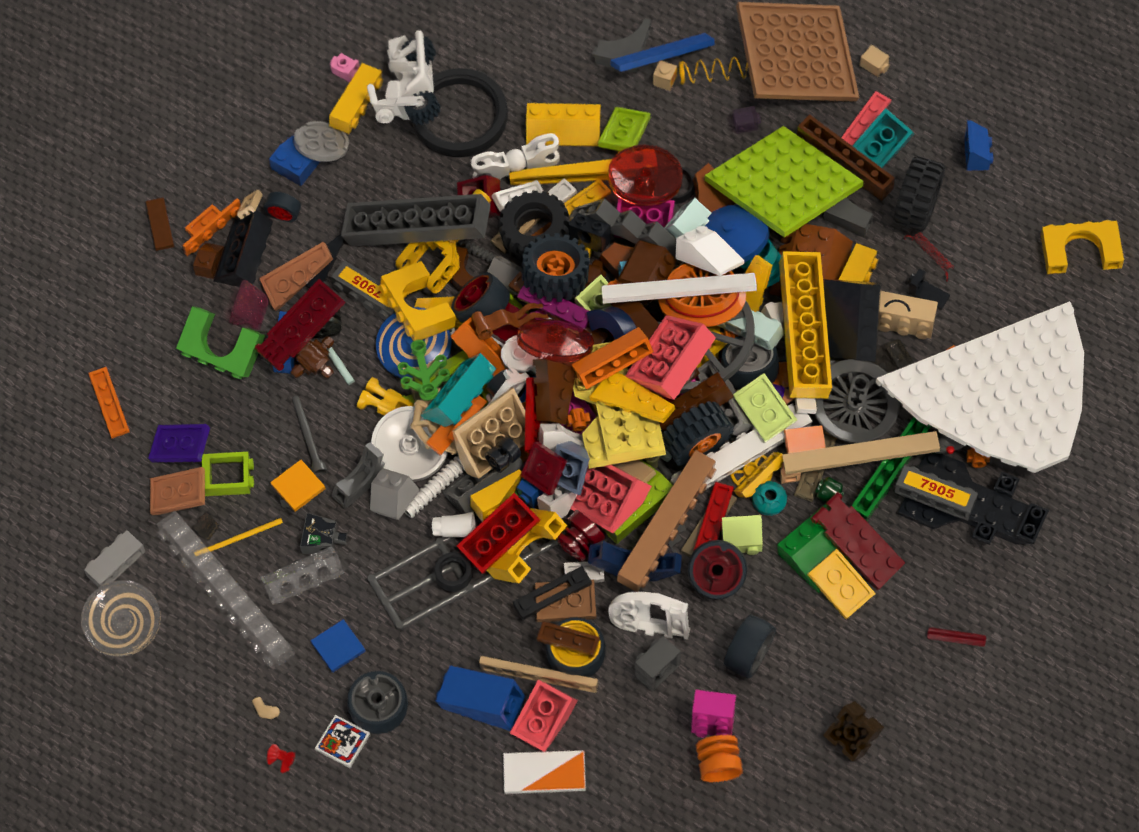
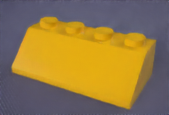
(569, 122)

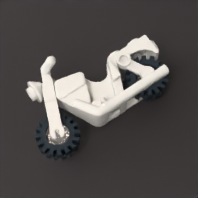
(412, 95)

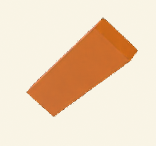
(109, 402)

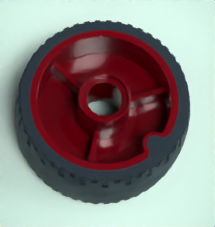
(481, 294)
(719, 553)

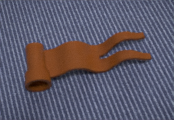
(501, 317)

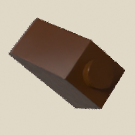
(207, 260)

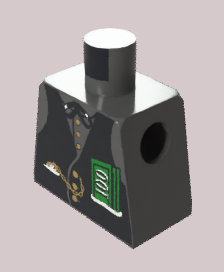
(320, 534)

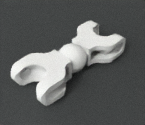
(532, 156)

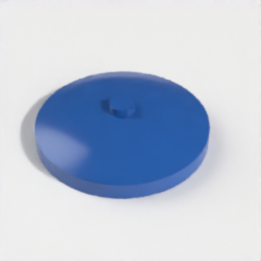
(739, 230)

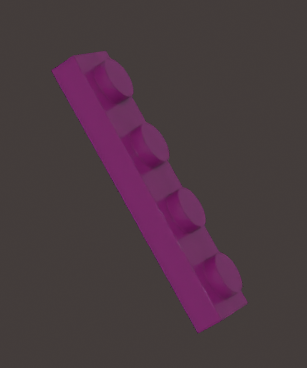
(563, 310)

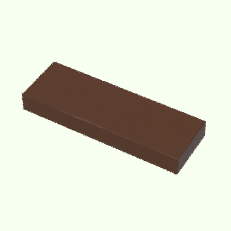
(160, 224)
(568, 639)

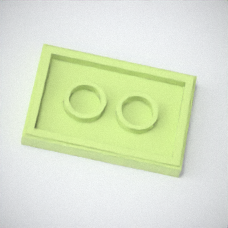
(764, 407)

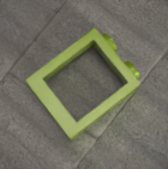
(228, 488)

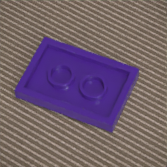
(179, 443)

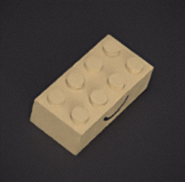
(907, 315)

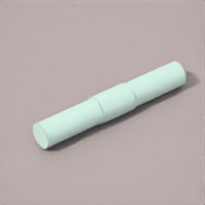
(340, 366)

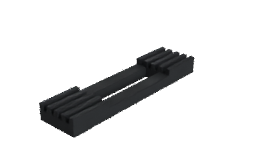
(577, 579)

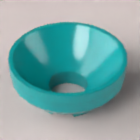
(766, 506)

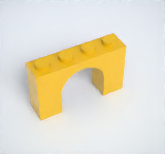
(1102, 234)
(417, 323)
(511, 565)

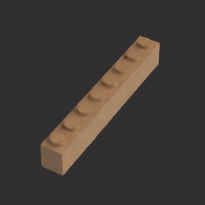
(666, 521)

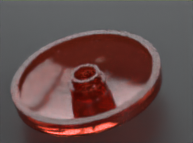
(645, 175)
(555, 340)

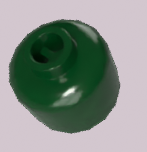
(828, 488)

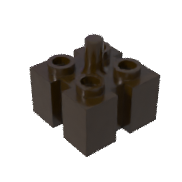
(854, 731)

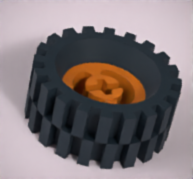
(556, 255)
(699, 430)

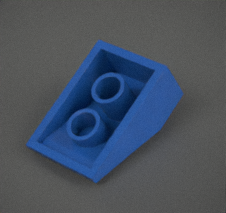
(291, 163)

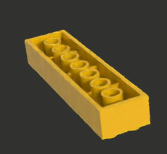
(805, 325)

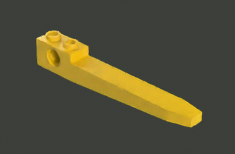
(554, 174)

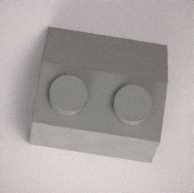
(392, 493)

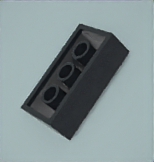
(243, 249)

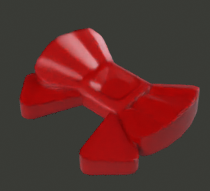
(275, 753)

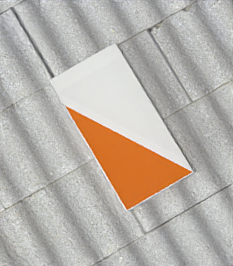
(544, 772)

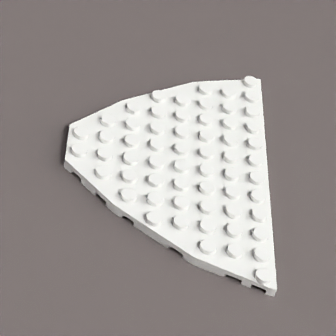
(1003, 392)

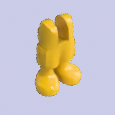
(391, 401)

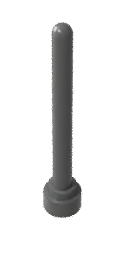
(317, 465)

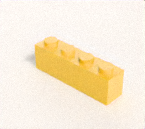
(355, 99)
(860, 264)

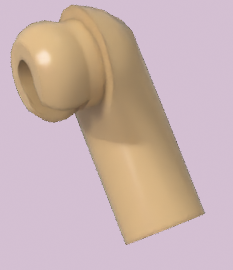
(265, 711)

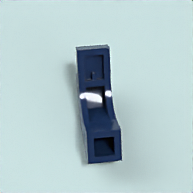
(612, 319)

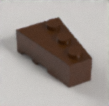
(553, 391)

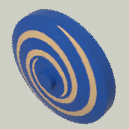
(395, 346)

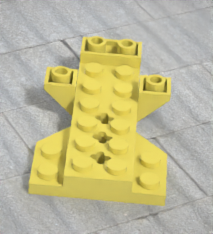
(617, 434)

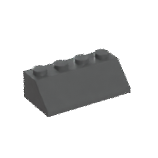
(463, 488)

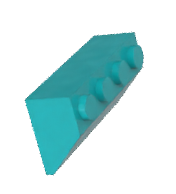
(460, 391)

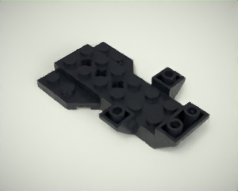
(993, 512)

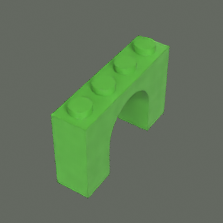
(194, 343)

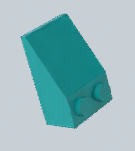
(884, 138)

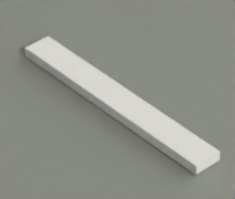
(679, 288)

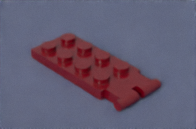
(300, 324)
(858, 541)

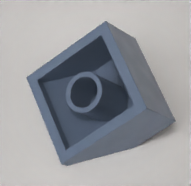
(575, 468)

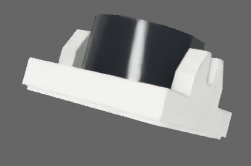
(503, 382)

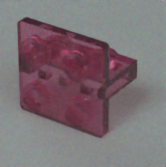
(249, 306)

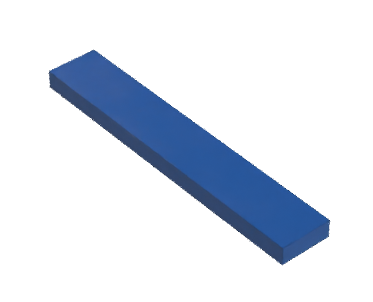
(662, 52)

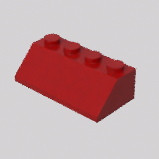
(498, 533)

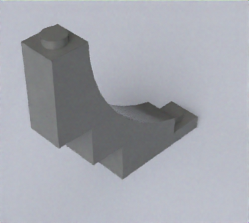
(628, 225)

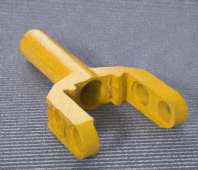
(448, 250)

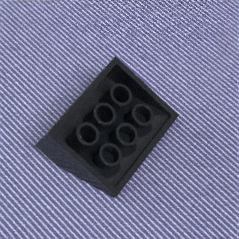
(852, 318)

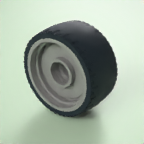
(759, 362)

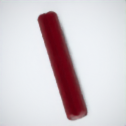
(956, 636)

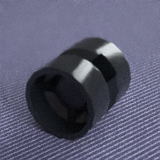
(500, 456)

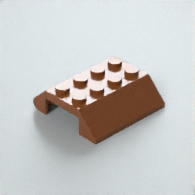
(832, 244)

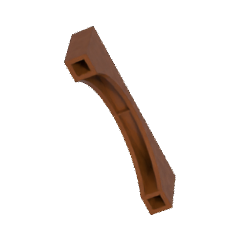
(704, 193)

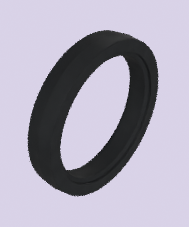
(484, 142)

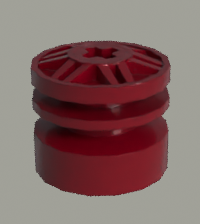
(580, 534)

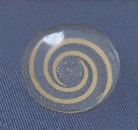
(120, 618)

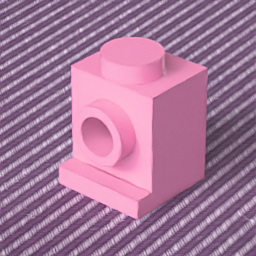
(344, 71)

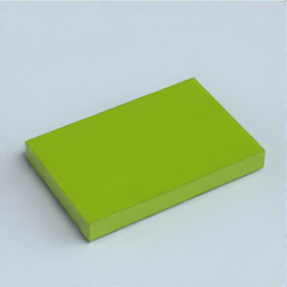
(624, 129)

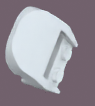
(632, 612)

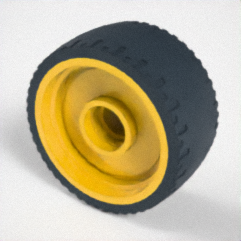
(576, 663)

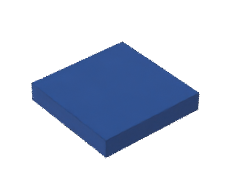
(338, 645)

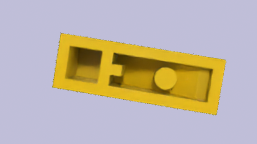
(491, 497)

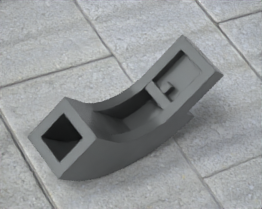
(360, 479)

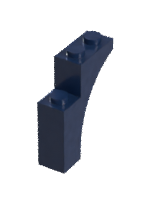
(612, 558)

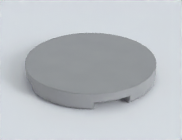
(321, 141)

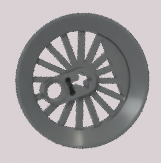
(864, 372)

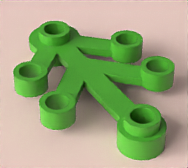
(427, 390)

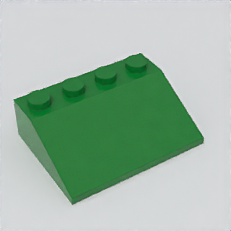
(806, 548)

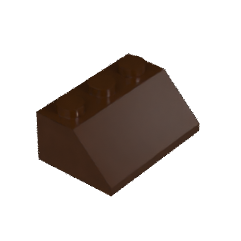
(647, 264)

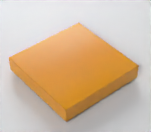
(298, 485)

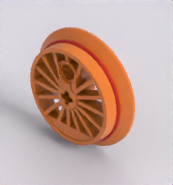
(714, 308)

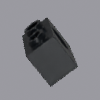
(590, 232)

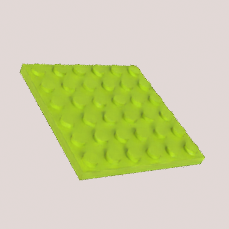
(783, 181)

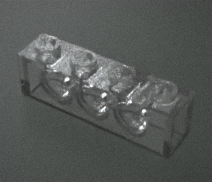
(308, 566)

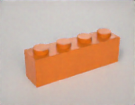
(468, 340)
(612, 358)

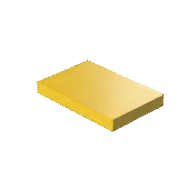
(841, 584)

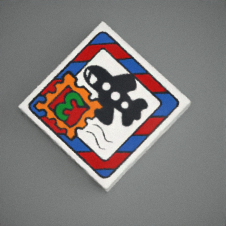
(342, 741)

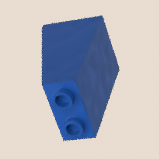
(481, 697)

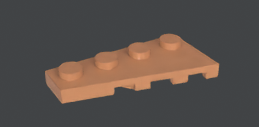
(294, 275)

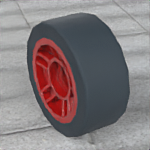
(282, 206)

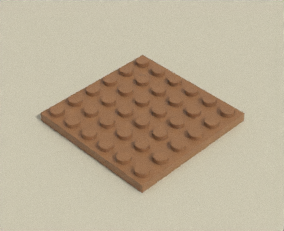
(797, 51)

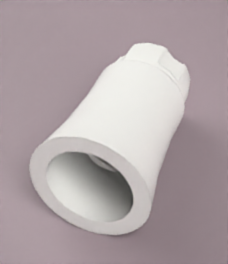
(454, 525)

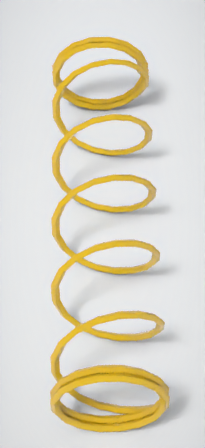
(681, 70)

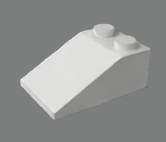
(707, 251)

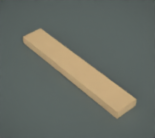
(536, 673)

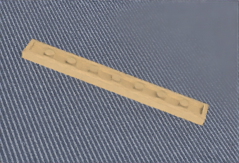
(861, 453)

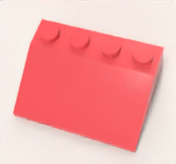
(677, 352)
(610, 496)

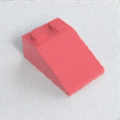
(543, 715)

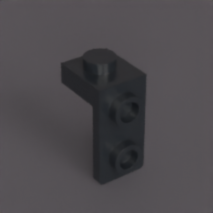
(921, 289)

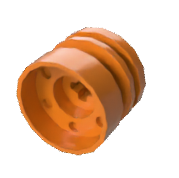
(719, 758)

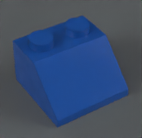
(977, 147)

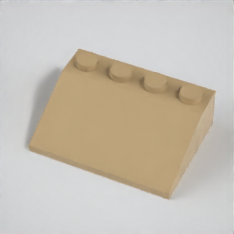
(486, 428)

